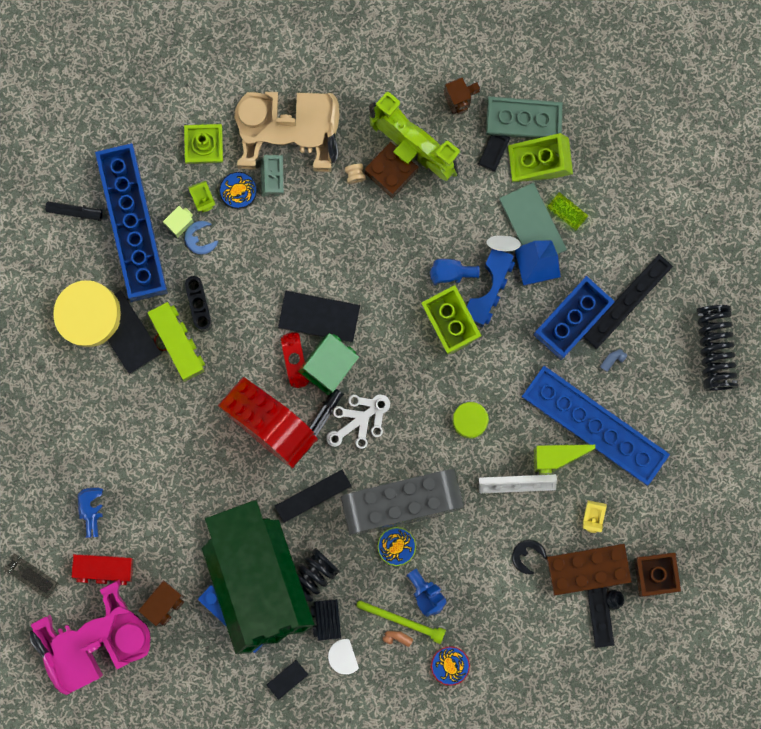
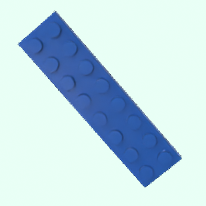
(595, 425)

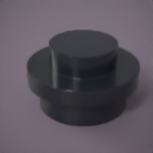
(615, 599)

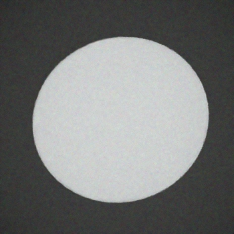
(503, 243)
(342, 657)

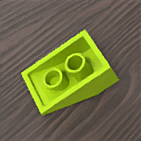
(541, 158)
(553, 457)

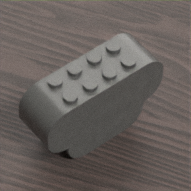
(402, 502)

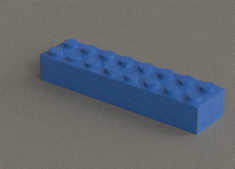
(131, 222)

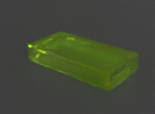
(567, 211)

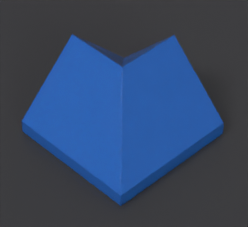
(538, 262)

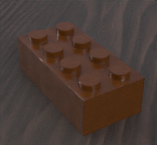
(589, 569)

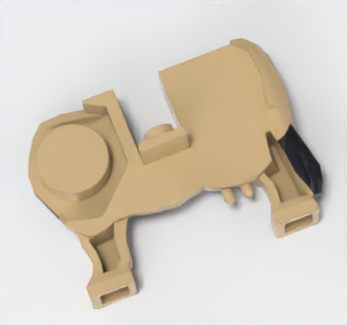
(314, 126)

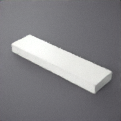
(517, 483)

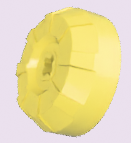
(87, 313)

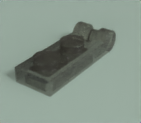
(31, 576)

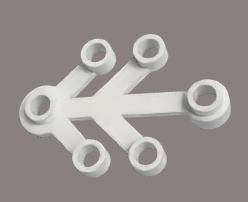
(361, 419)

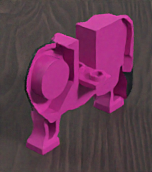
(69, 654)

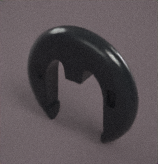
(520, 549)

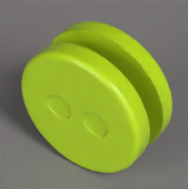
(470, 420)

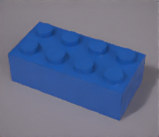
(573, 318)

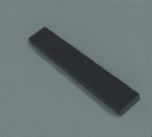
(627, 301)

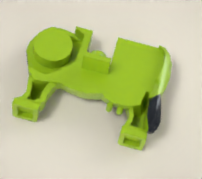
(412, 139)

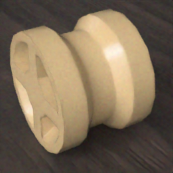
(355, 173)

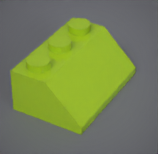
(451, 320)

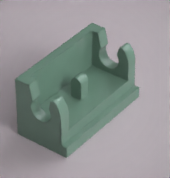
(272, 175)

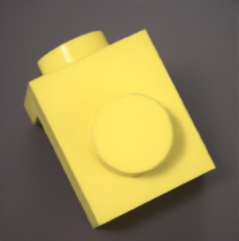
(594, 516)

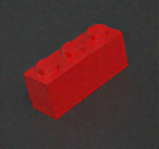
(102, 569)

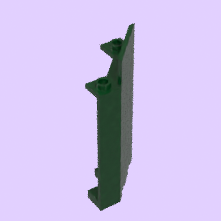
(254, 578)

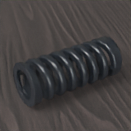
(707, 314)
(322, 565)

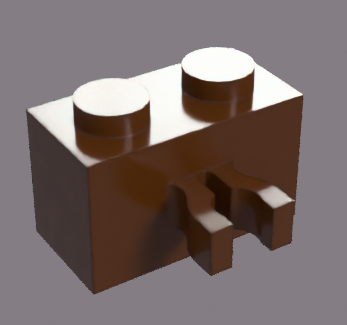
(459, 95)

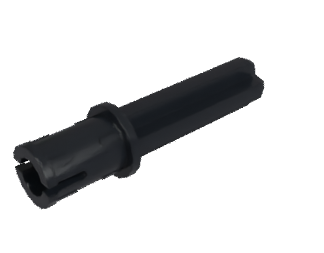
(75, 211)
(325, 411)

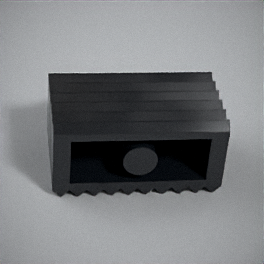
(327, 620)

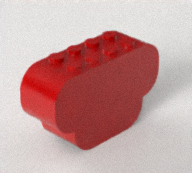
(268, 422)

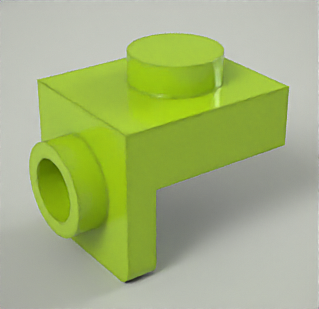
(202, 196)

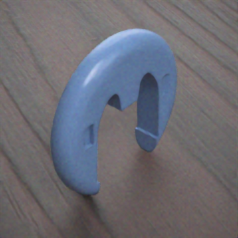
(191, 241)

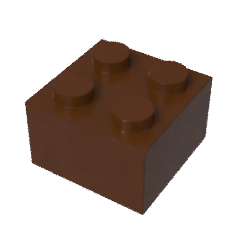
(390, 171)
(657, 574)
(161, 604)

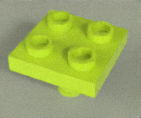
(203, 143)

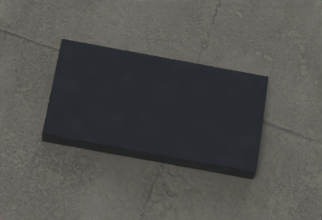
(318, 316)
(131, 339)

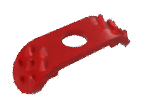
(292, 344)

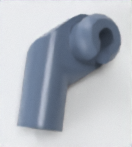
(612, 357)

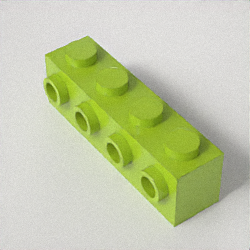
(176, 342)

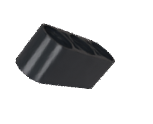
(194, 295)

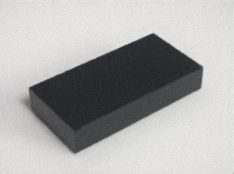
(493, 152)
(287, 679)

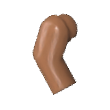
(399, 636)

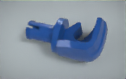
(450, 269)
(87, 512)
(427, 595)

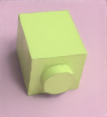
(179, 221)

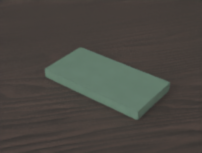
(523, 117)
(530, 217)

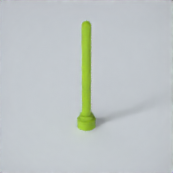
(436, 634)

